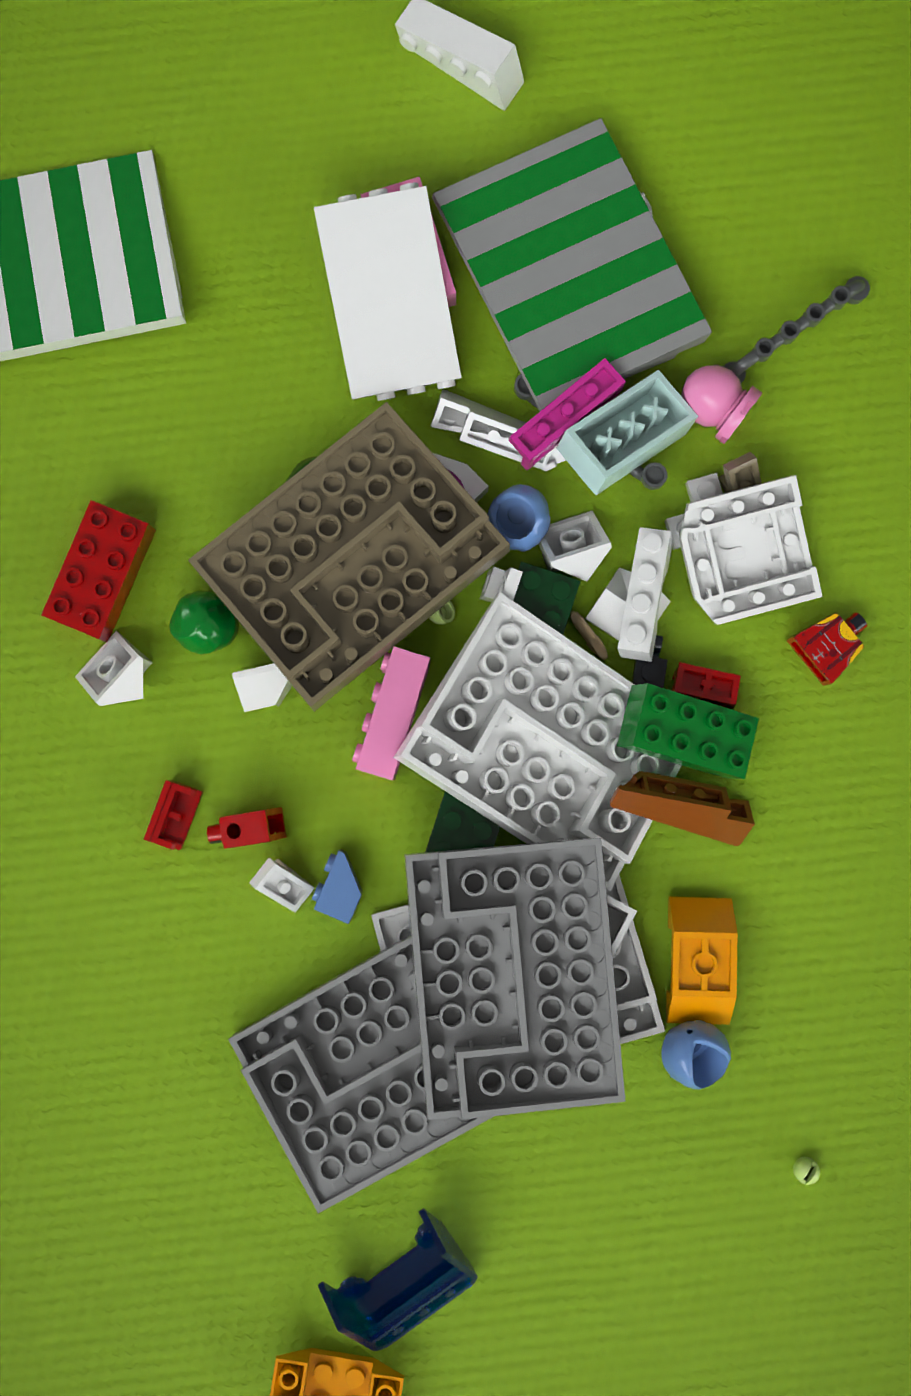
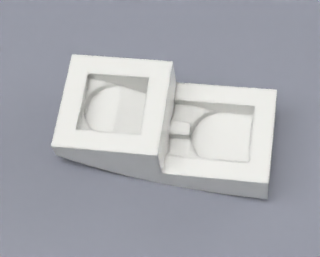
(500, 581)

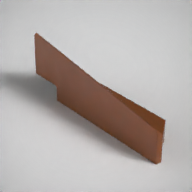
(686, 805)

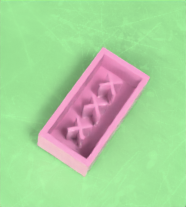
(393, 712)

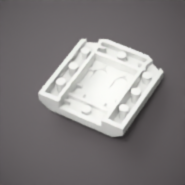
(748, 551)

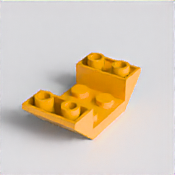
(702, 960)
(333, 1374)

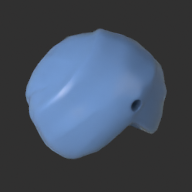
(520, 516)
(695, 1054)

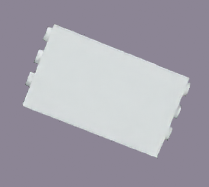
(388, 292)

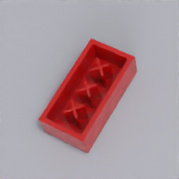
(99, 571)

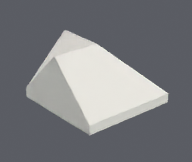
(575, 545)
(610, 606)
(115, 672)
(261, 687)

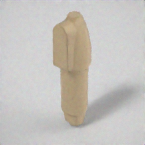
(592, 640)

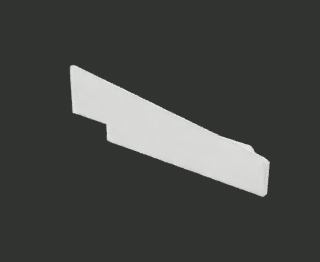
(484, 428)

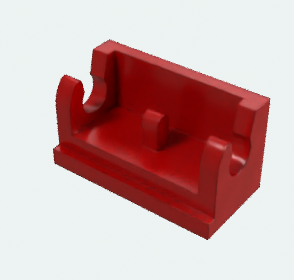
(706, 684)
(173, 815)

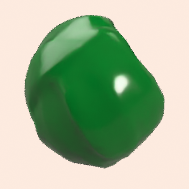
(203, 623)

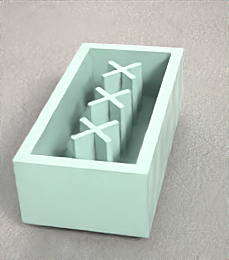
(626, 432)

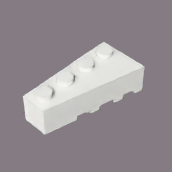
(462, 50)

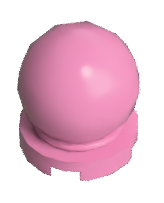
(718, 399)

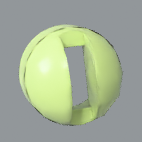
(444, 614)
(801, 1168)

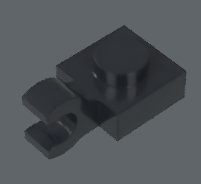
(651, 672)

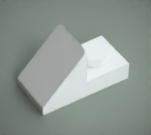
(282, 884)

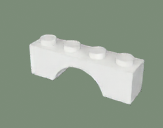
(644, 594)

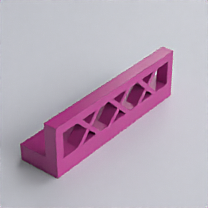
(581, 399)

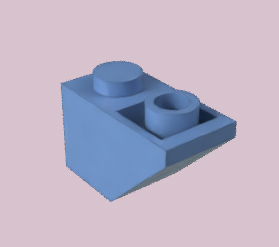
(341, 889)

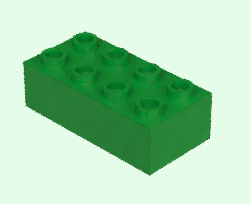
(688, 731)

